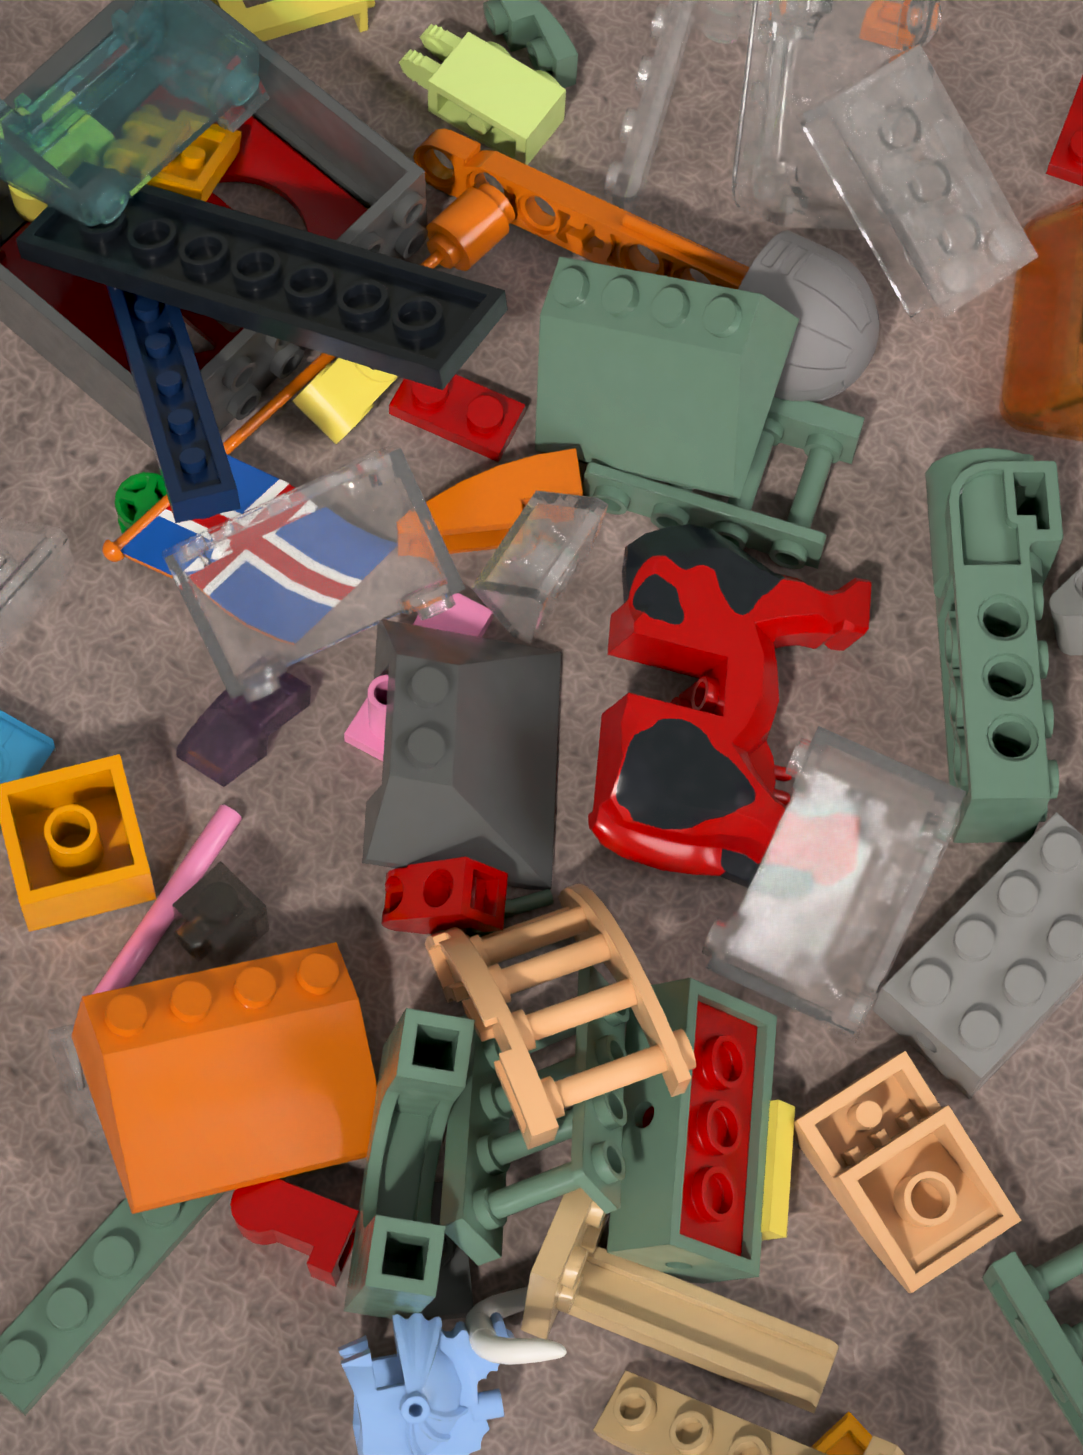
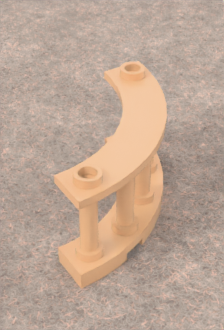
(471, 970)

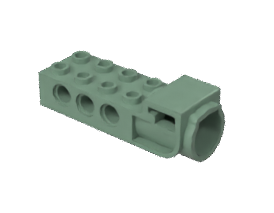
(991, 552)

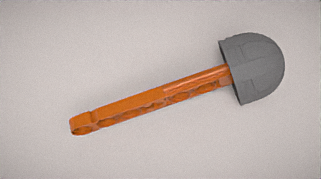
(814, 283)

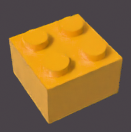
(74, 843)

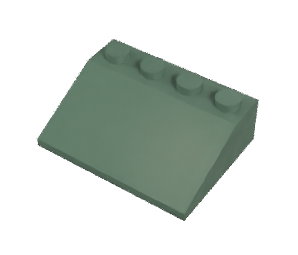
(657, 373)

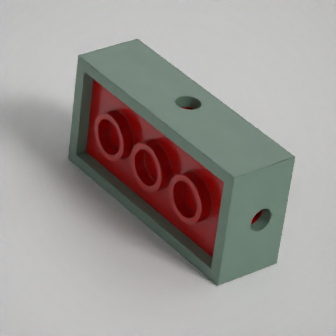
(698, 1155)

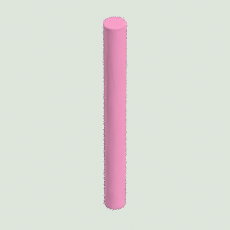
(161, 912)

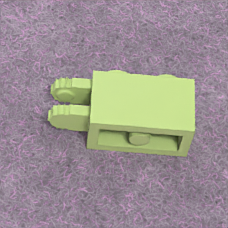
(487, 92)

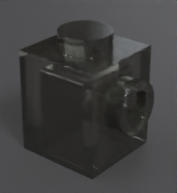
(219, 918)

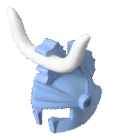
(428, 1391)

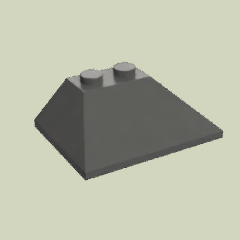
(466, 753)

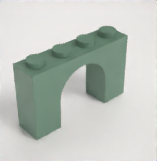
(394, 1241)

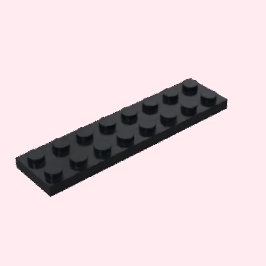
(277, 282)

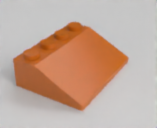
(229, 1075)

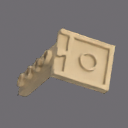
(668, 1312)
(661, 1421)

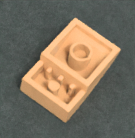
(904, 1172)

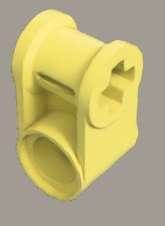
(341, 396)

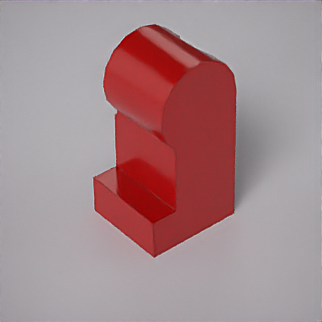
(445, 896)
(298, 1220)

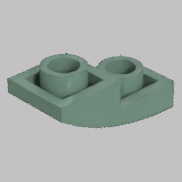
(533, 26)

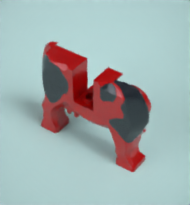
(694, 776)

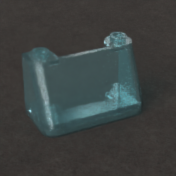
(126, 108)

